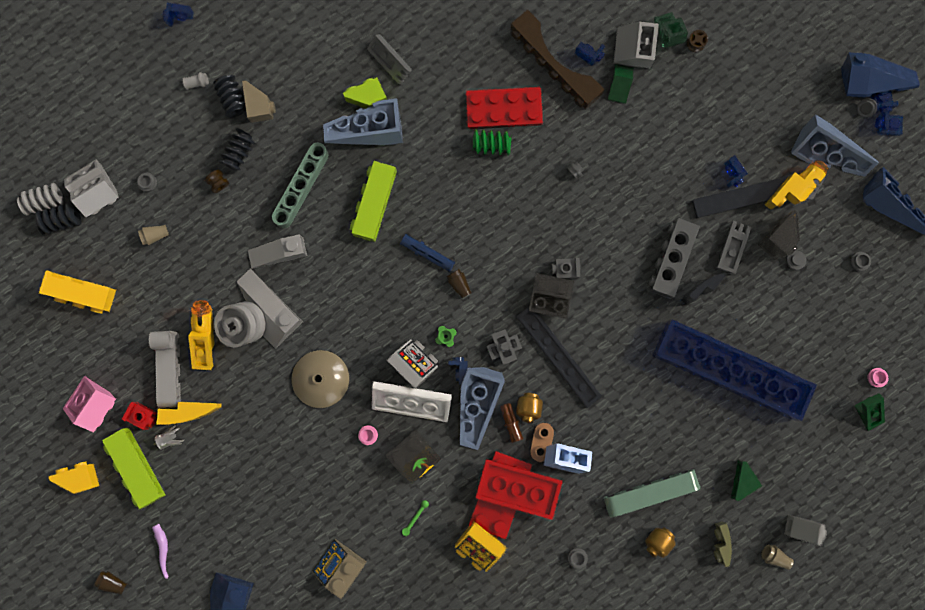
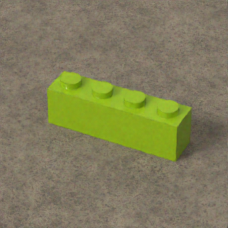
(374, 201)
(133, 468)

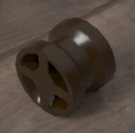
(697, 36)
(216, 181)

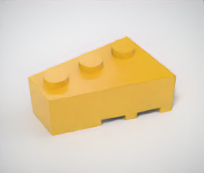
(77, 291)

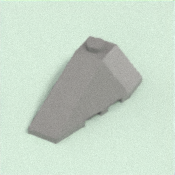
(278, 316)

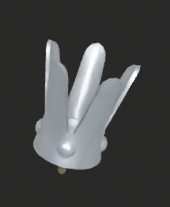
(165, 439)

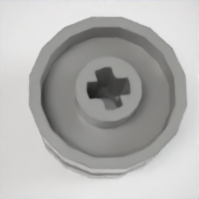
(239, 324)

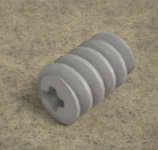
(40, 200)

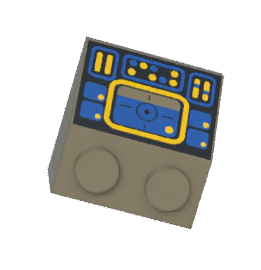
(338, 568)

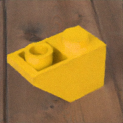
(76, 479)

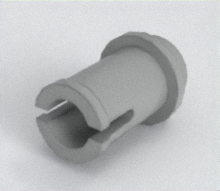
(195, 81)

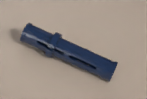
(428, 253)

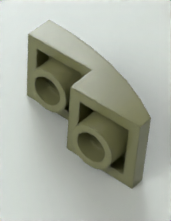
(723, 549)

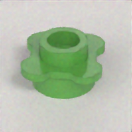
(444, 331)

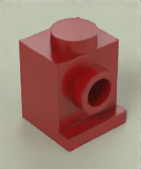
(148, 416)

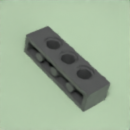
(688, 233)

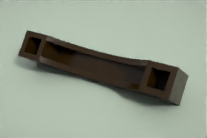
(581, 87)

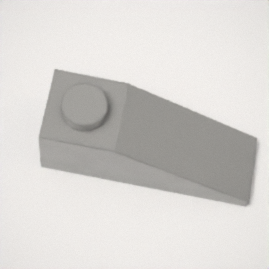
(278, 251)

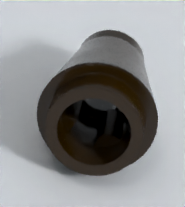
(459, 283)
(110, 583)

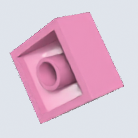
(89, 404)

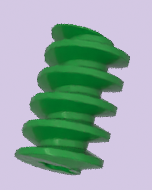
(491, 142)

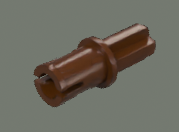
(511, 422)

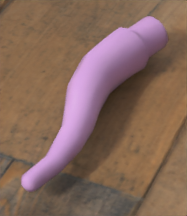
(163, 547)

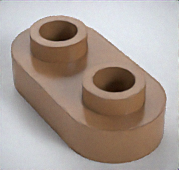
(541, 441)

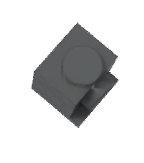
(574, 268)

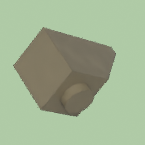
(257, 104)

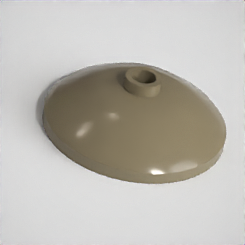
(333, 383)

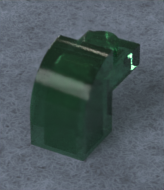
(671, 30)

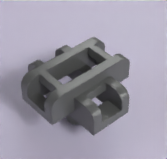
(504, 347)

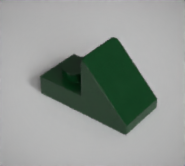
(872, 411)

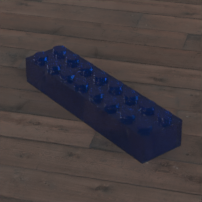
(734, 370)

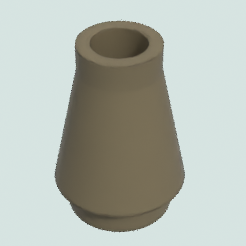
(152, 234)
(774, 556)

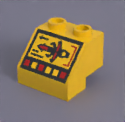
(479, 547)

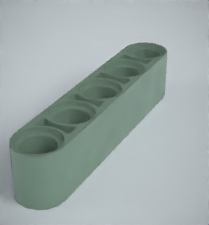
(300, 176)
(648, 495)

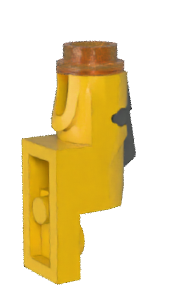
(800, 187)
(202, 336)

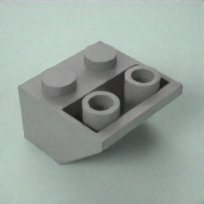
(636, 44)

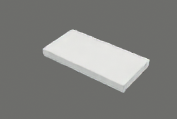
(410, 401)

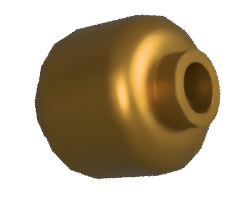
(529, 407)
(660, 542)

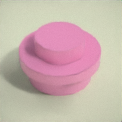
(877, 377)
(368, 435)

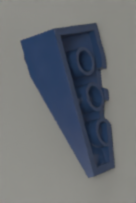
(868, 74)
(887, 199)
(229, 593)

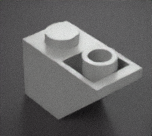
(805, 530)

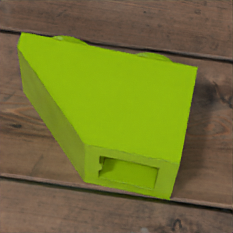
(365, 94)

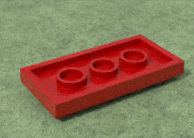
(504, 107)
(519, 489)
(494, 517)

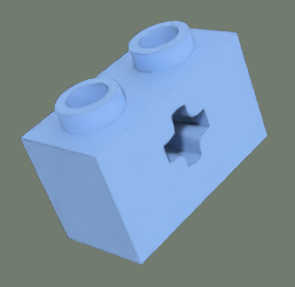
(568, 458)

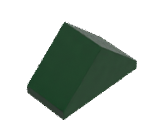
(621, 83)
(744, 481)

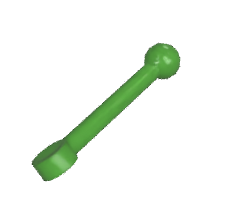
(406, 531)

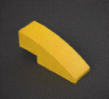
(186, 412)

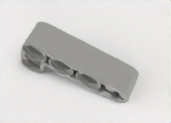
(167, 367)

